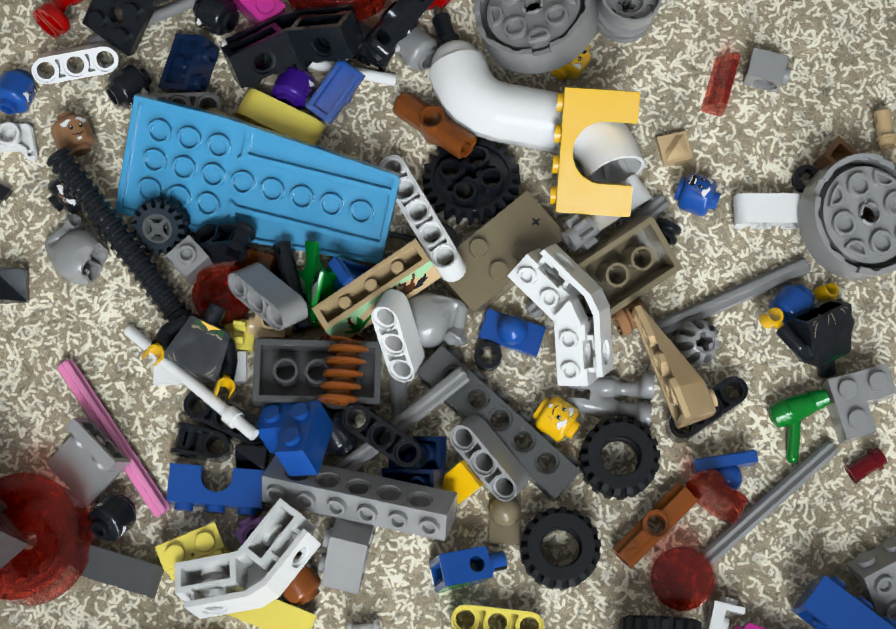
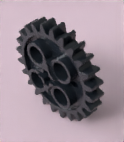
(471, 181)

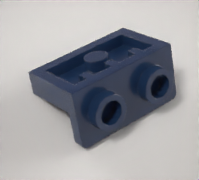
(189, 64)

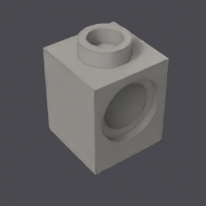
(767, 70)
(189, 259)

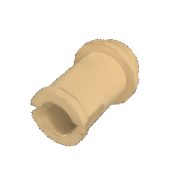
(884, 129)

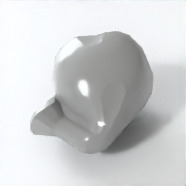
(76, 251)
(439, 319)

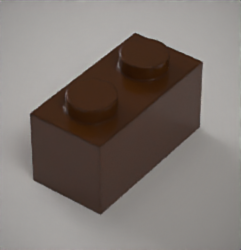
(267, 259)

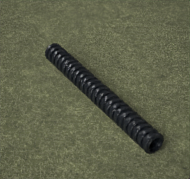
(116, 234)

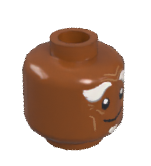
(303, 587)

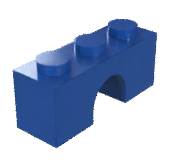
(188, 490)

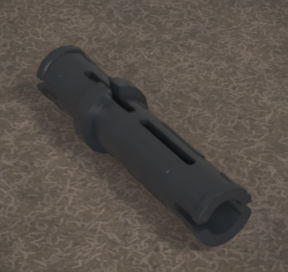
(290, 276)

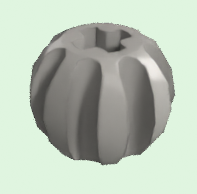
(706, 336)

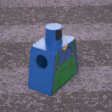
(454, 571)

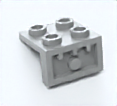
(87, 460)

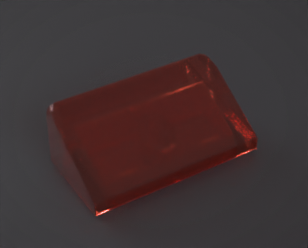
(720, 84)

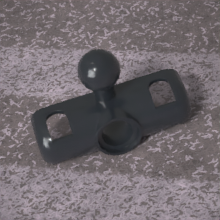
(394, 26)

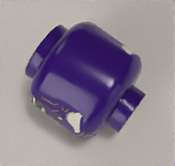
(293, 87)

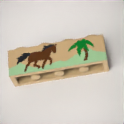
(351, 306)

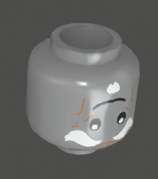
(417, 49)

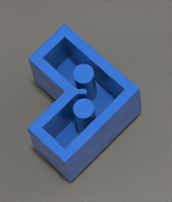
(296, 435)

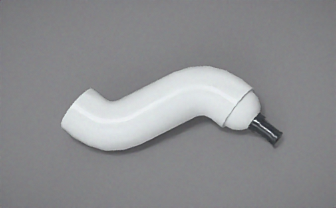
(521, 113)

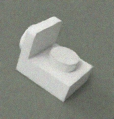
(717, 610)

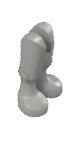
(603, 401)

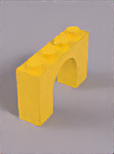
(579, 110)

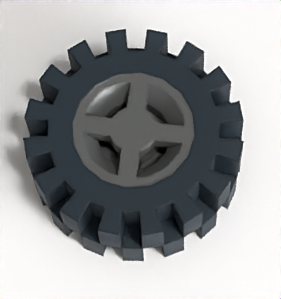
(152, 233)

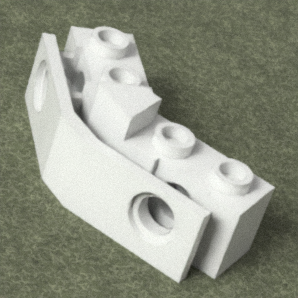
(554, 286)
(254, 572)

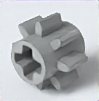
(580, 233)

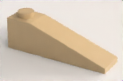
(680, 383)

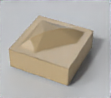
(674, 149)

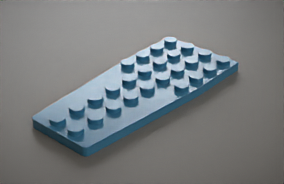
(256, 176)

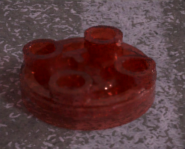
(214, 287)
(716, 496)
(683, 578)

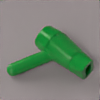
(791, 411)

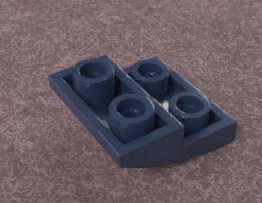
(432, 473)

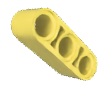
(277, 116)
(482, 614)
(277, 616)

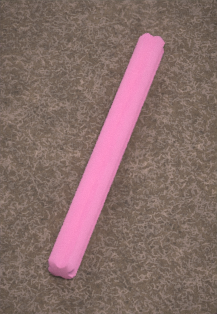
(100, 417)

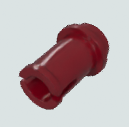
(866, 465)

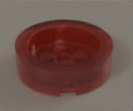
(62, 534)

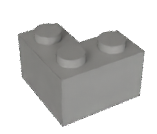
(851, 399)
(346, 554)

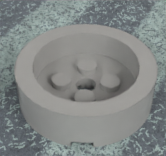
(537, 38)
(833, 222)

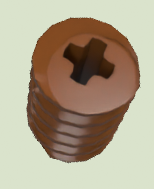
(344, 371)

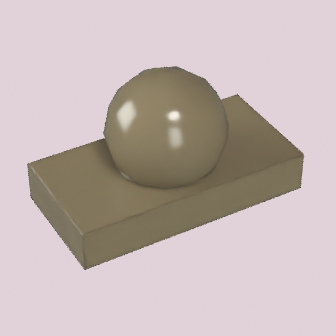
(504, 520)

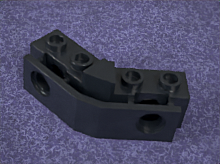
(293, 39)

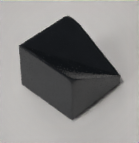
(14, 285)
(251, 456)

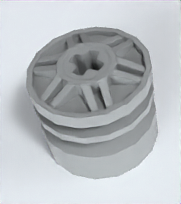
(628, 25)

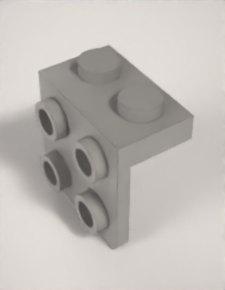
(878, 574)

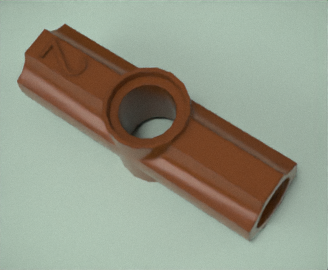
(444, 130)
(641, 539)

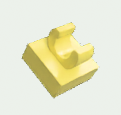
(240, 334)

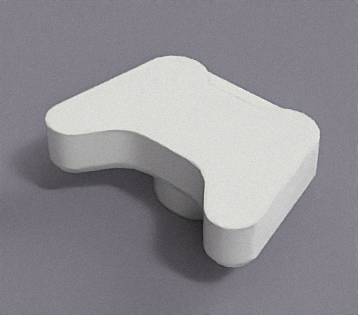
(18, 138)

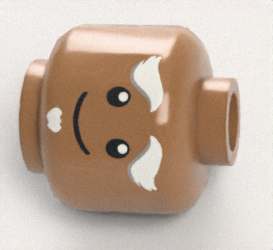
(73, 132)

